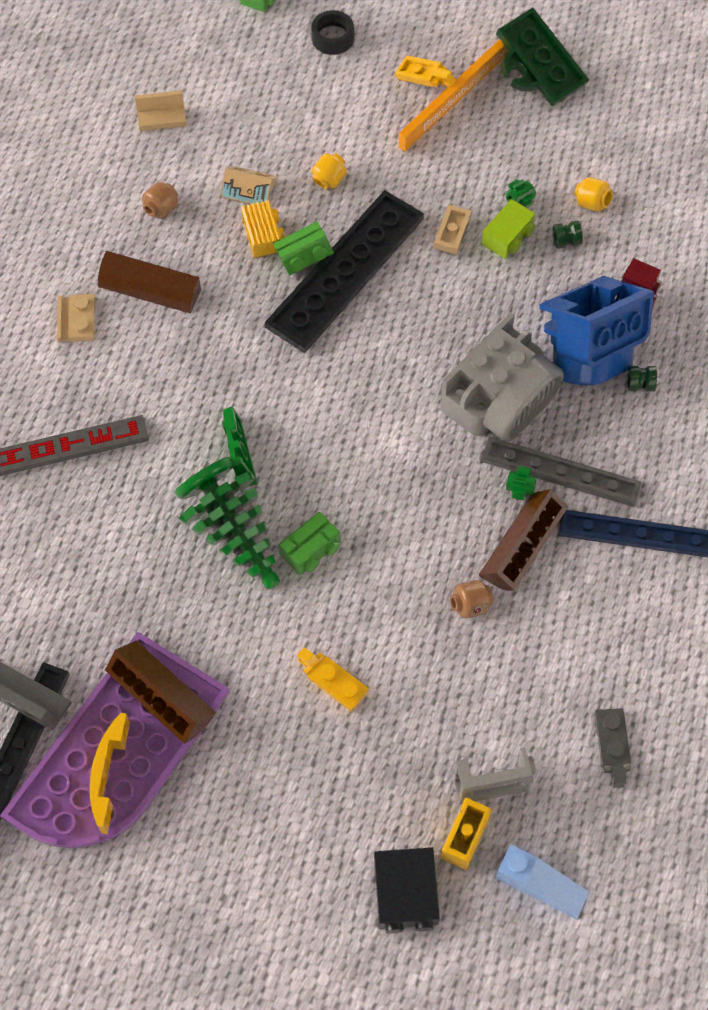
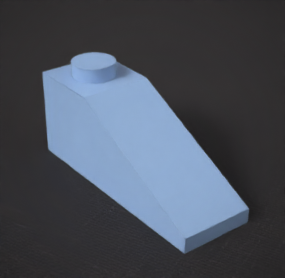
(541, 881)

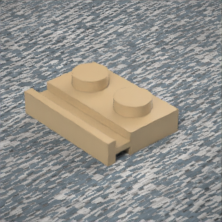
(76, 318)

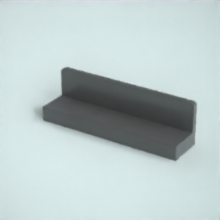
(31, 698)

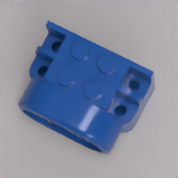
(597, 332)

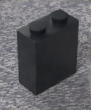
(406, 889)

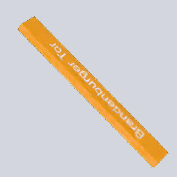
(451, 95)

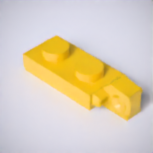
(424, 72)
(332, 679)

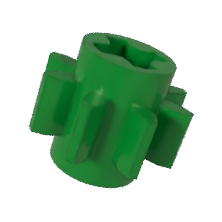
(521, 192)
(521, 483)

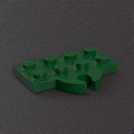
(539, 59)

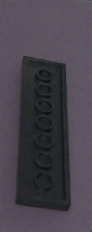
(345, 272)

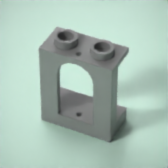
(520, 776)

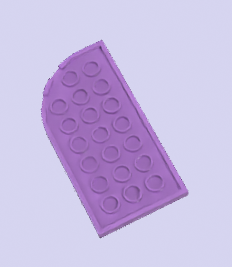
(56, 796)

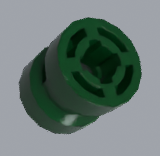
(568, 234)
(642, 378)

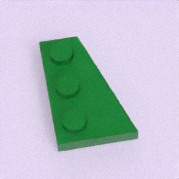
(237, 444)

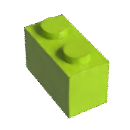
(508, 229)

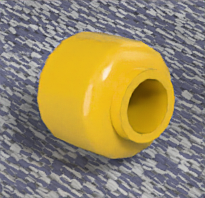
(329, 171)
(593, 194)

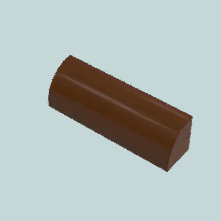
(148, 282)
(523, 540)
(159, 691)

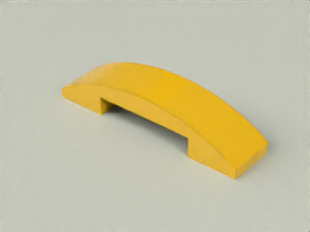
(114, 738)

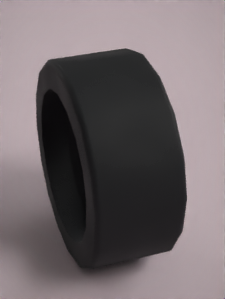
(336, 45)

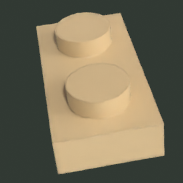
(452, 229)

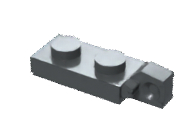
(613, 744)

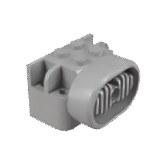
(500, 384)

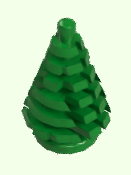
(223, 508)

